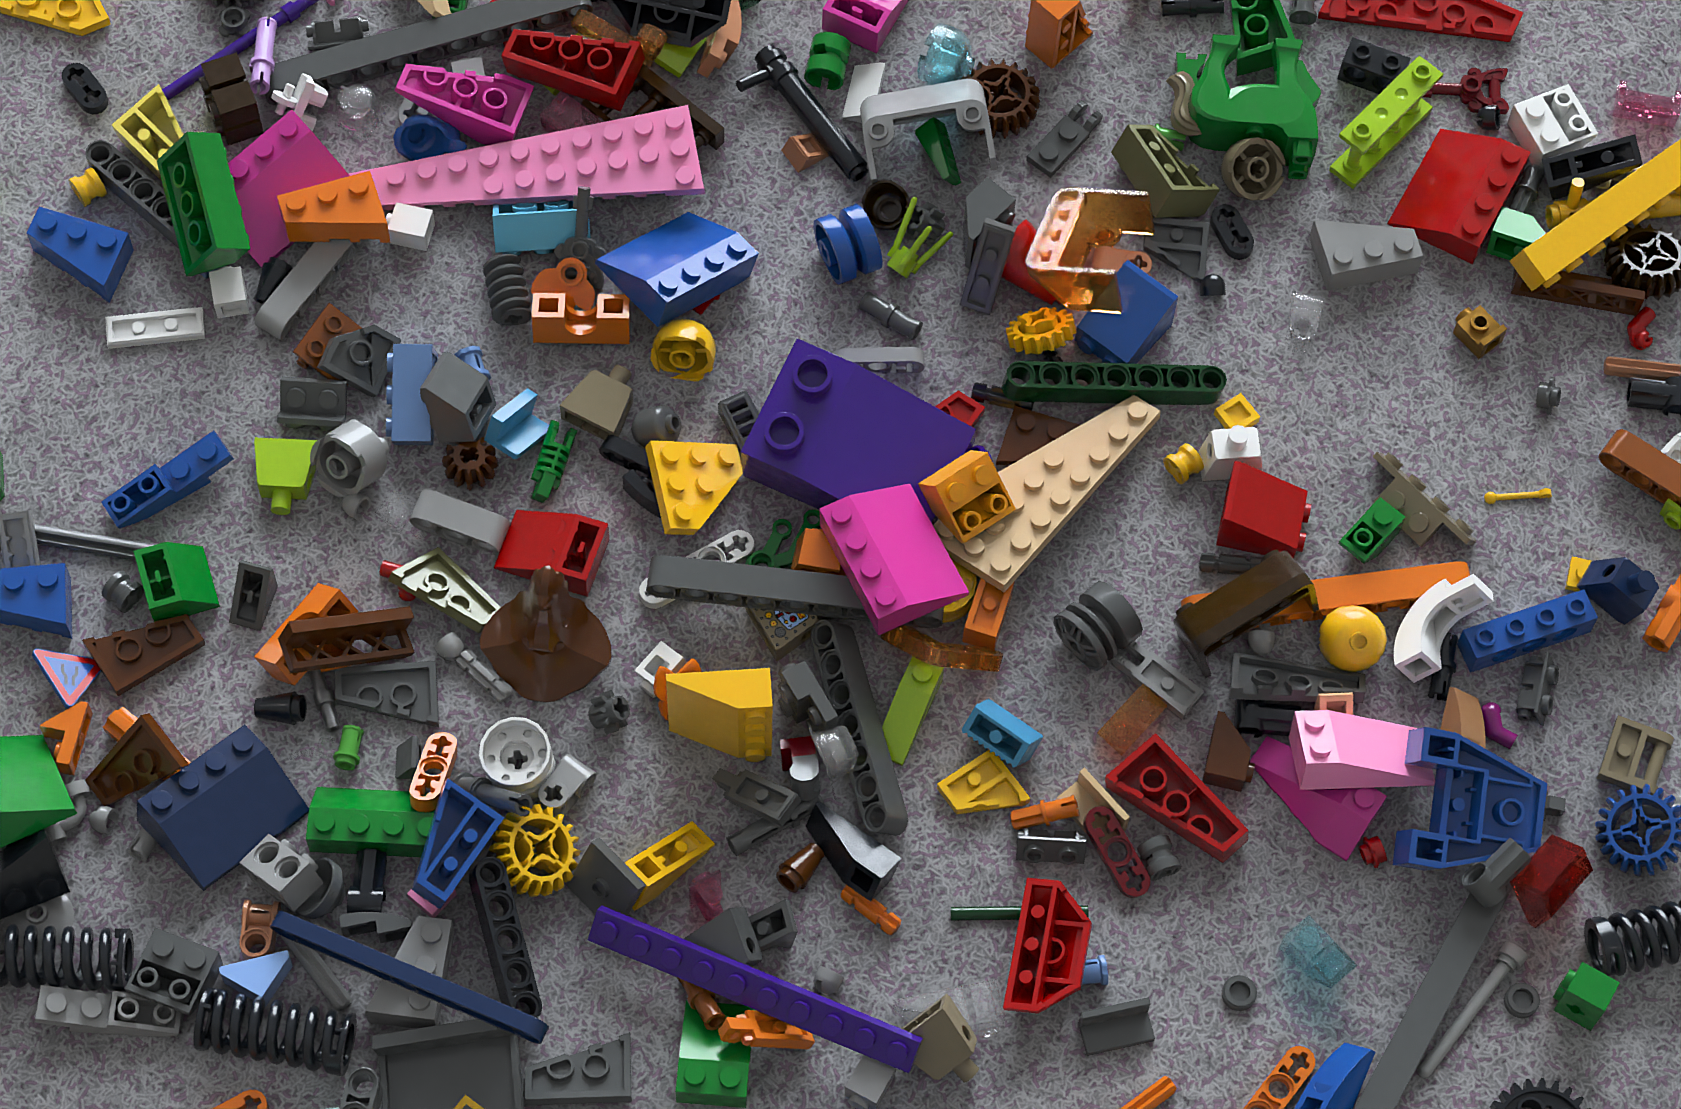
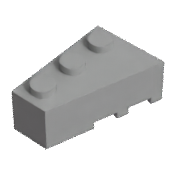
(1363, 253)
(427, 948)

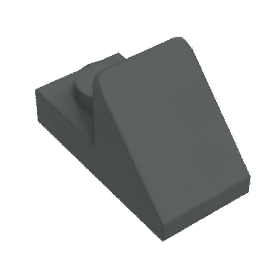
(775, 926)

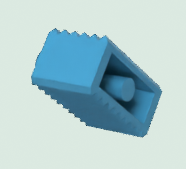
(1002, 733)

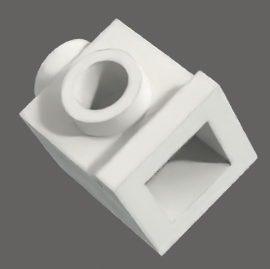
(660, 656)

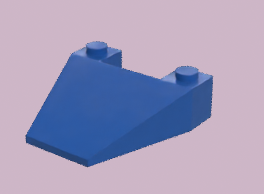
(1474, 803)

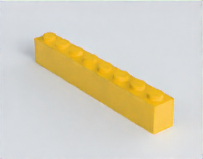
(1601, 219)

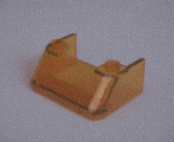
(1069, 230)

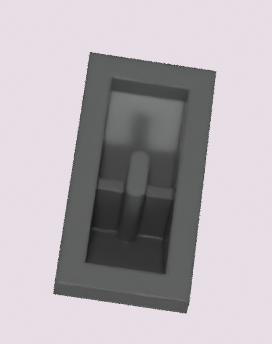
(252, 595)

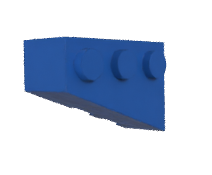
(82, 248)
(37, 598)
(453, 843)

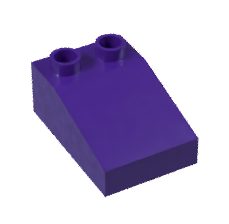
(846, 432)

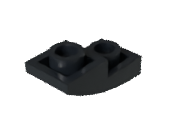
(641, 491)

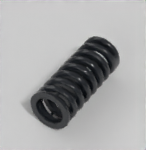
(1652, 948)
(66, 971)
(333, 1061)

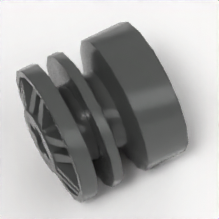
(1098, 625)

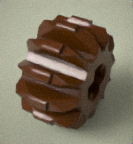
(471, 471)

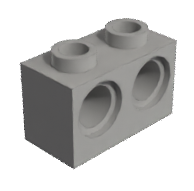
(282, 871)

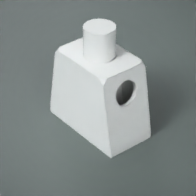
(1225, 447)

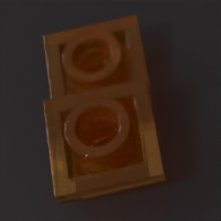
(1132, 719)

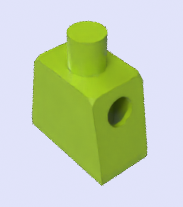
(283, 471)

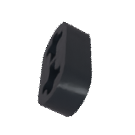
(79, 92)
(1226, 235)

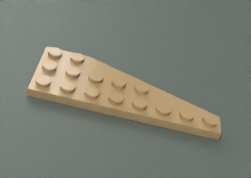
(1049, 490)

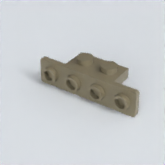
(1422, 513)

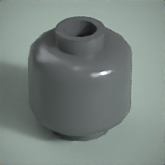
(656, 424)

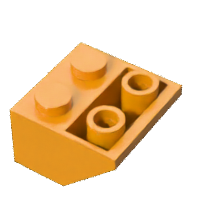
(967, 495)

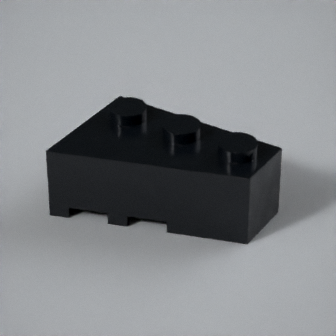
(29, 874)

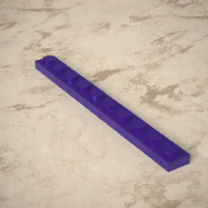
(755, 989)

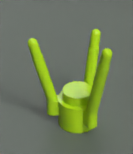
(905, 259)

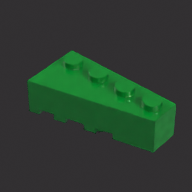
(1258, 25)

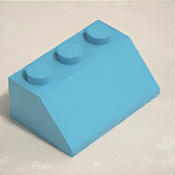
(533, 226)

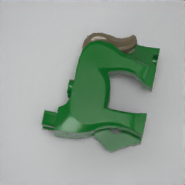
(1221, 116)

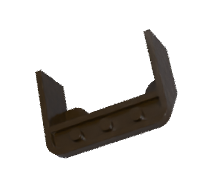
(1242, 605)

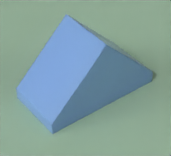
(258, 975)

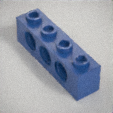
(1527, 630)

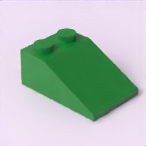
(709, 1068)

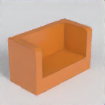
(986, 615)

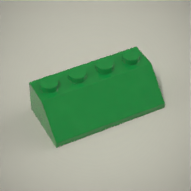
(203, 203)
(366, 818)

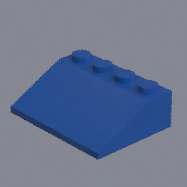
(679, 266)

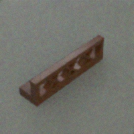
(1585, 292)
(345, 628)

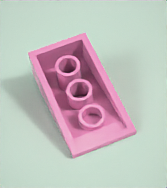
(1351, 752)

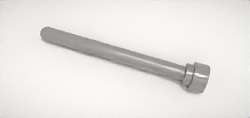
(1509, 958)

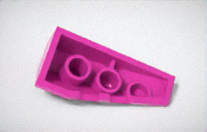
(475, 104)
(1332, 816)

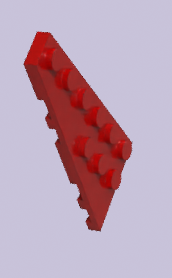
(1452, 17)

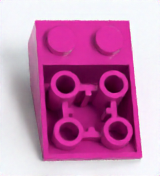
(862, 21)

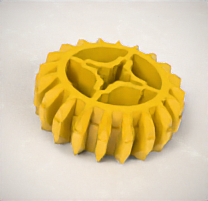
(556, 863)

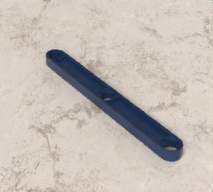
(410, 977)

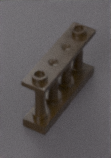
(664, 96)

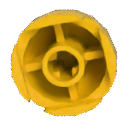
(682, 345)
(1352, 638)

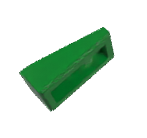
(936, 142)

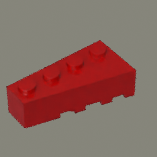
(578, 66)
(1174, 796)

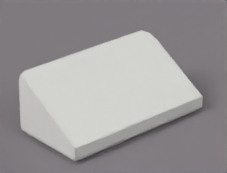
(865, 82)

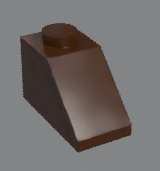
(1227, 757)

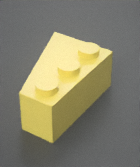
(149, 128)

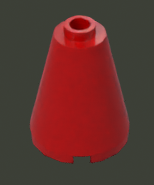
(1015, 268)

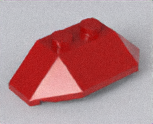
(1047, 948)

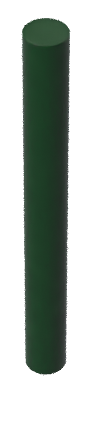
(991, 913)

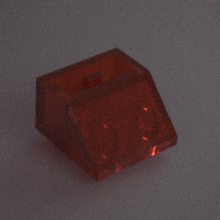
(1550, 878)

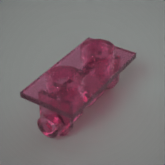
(706, 894)

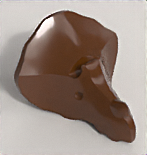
(546, 640)

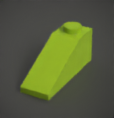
(910, 707)

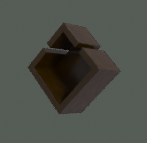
(230, 99)

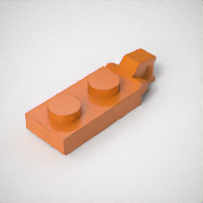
(762, 1030)

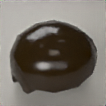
(889, 199)

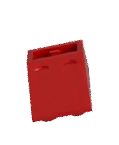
(557, 540)

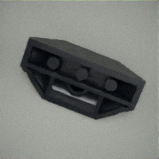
(682, 20)

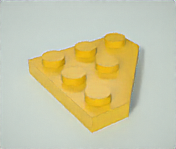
(71, 16)
(691, 481)

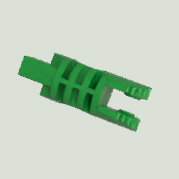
(551, 462)

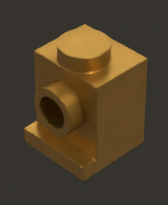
(1478, 339)

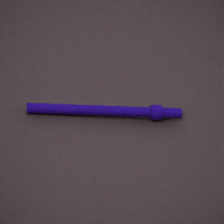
(288, 12)

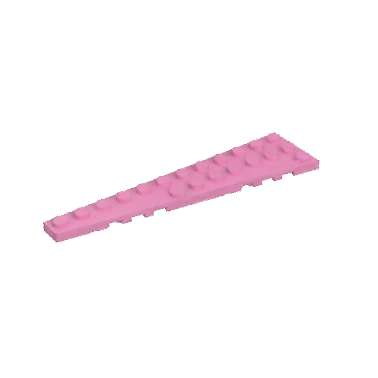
(611, 157)

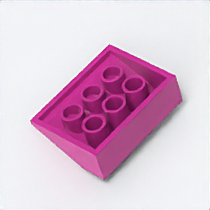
(277, 163)
(891, 555)

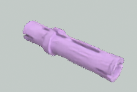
(262, 63)

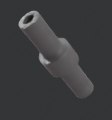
(324, 700)

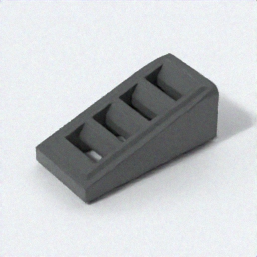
(735, 403)

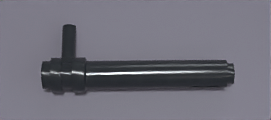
(784, 78)

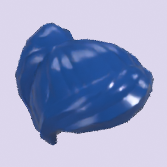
(427, 137)

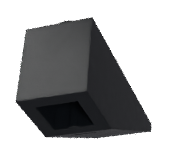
(853, 854)

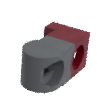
(801, 759)

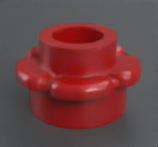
(1372, 851)

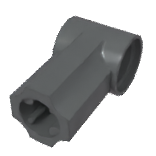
(1489, 878)

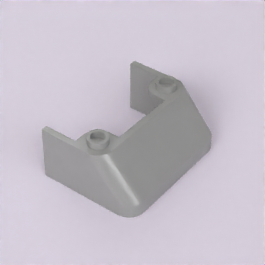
(959, 98)

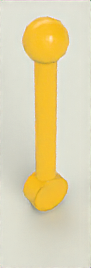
(1491, 497)

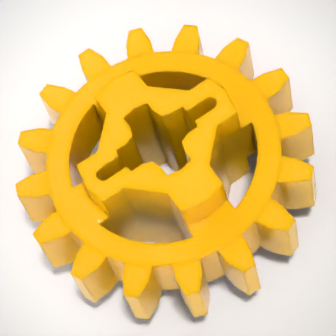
(1041, 330)

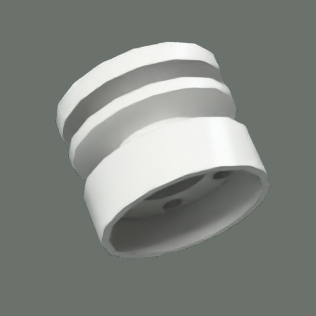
(514, 740)

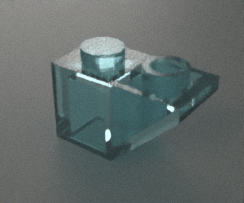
(1316, 953)

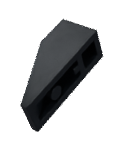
(1592, 164)

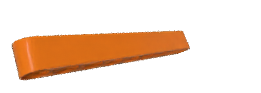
(1369, 590)

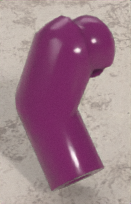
(1493, 725)

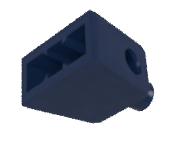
(1619, 587)

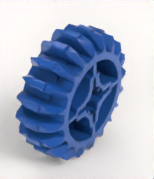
(1626, 831)

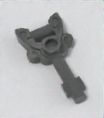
(580, 245)

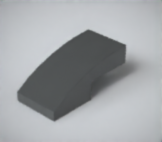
(388, 926)

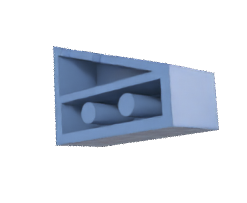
(409, 414)

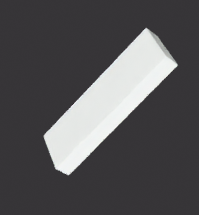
(155, 327)

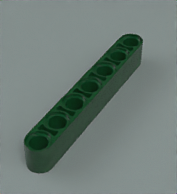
(1101, 391)

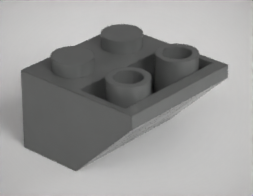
(984, 202)
(457, 399)
(174, 971)

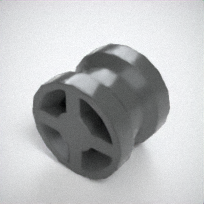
(122, 591)

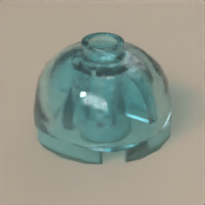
(947, 56)

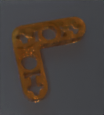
(595, 28)
(943, 654)

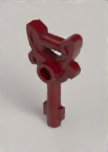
(1470, 89)

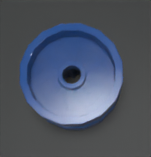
(848, 244)

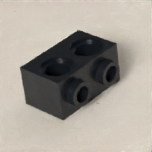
(1371, 66)

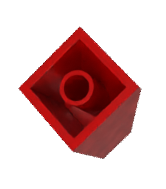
(1262, 513)

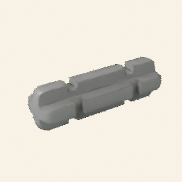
(484, 675)

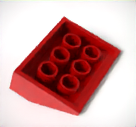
(1460, 191)

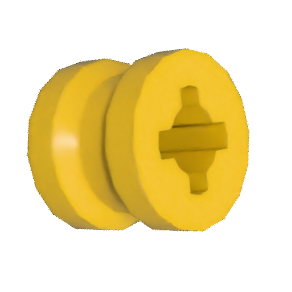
(87, 186)
(1183, 463)

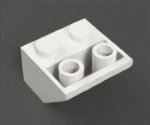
(1551, 124)

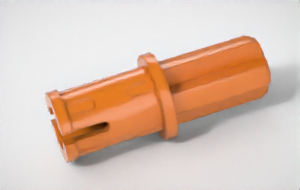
(1044, 813)

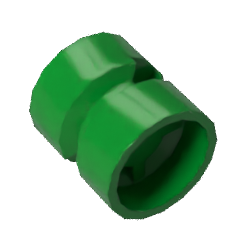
(827, 59)

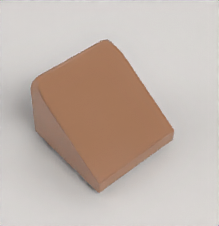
(803, 151)

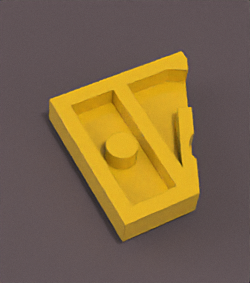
(982, 786)

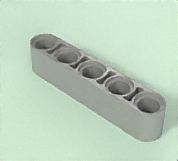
(304, 286)

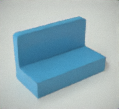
(514, 427)

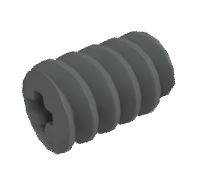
(507, 290)

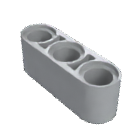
(459, 521)

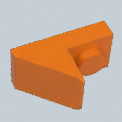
(71, 728)

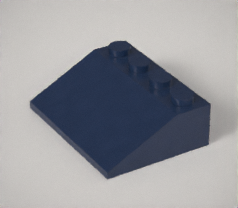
(221, 807)

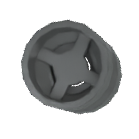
(1159, 857)

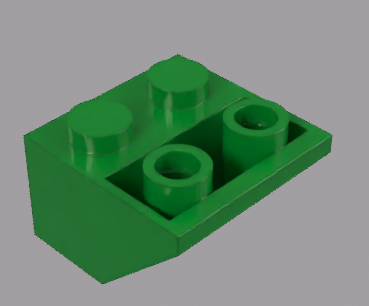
(176, 580)

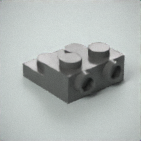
(804, 697)

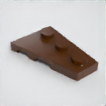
(1028, 433)
(141, 653)
(135, 762)

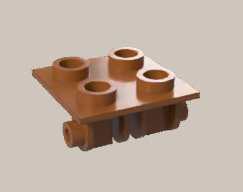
(313, 344)

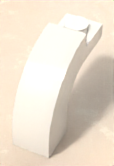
(1429, 620)

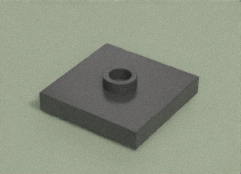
(605, 880)

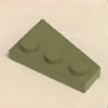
(447, 588)

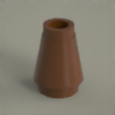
(799, 868)

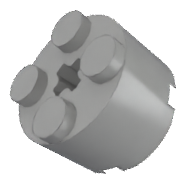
(349, 458)

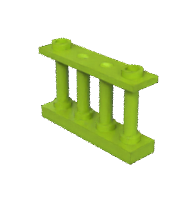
(1385, 122)

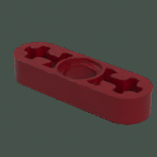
(1110, 826)

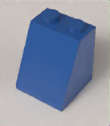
(1143, 321)

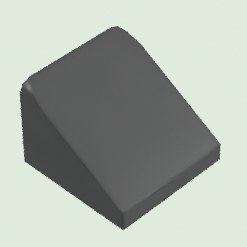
(407, 758)

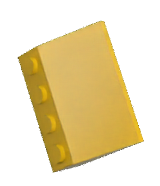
(723, 710)

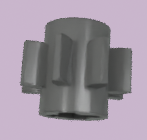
(926, 217)
(609, 712)

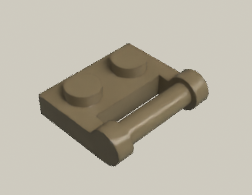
(1625, 751)

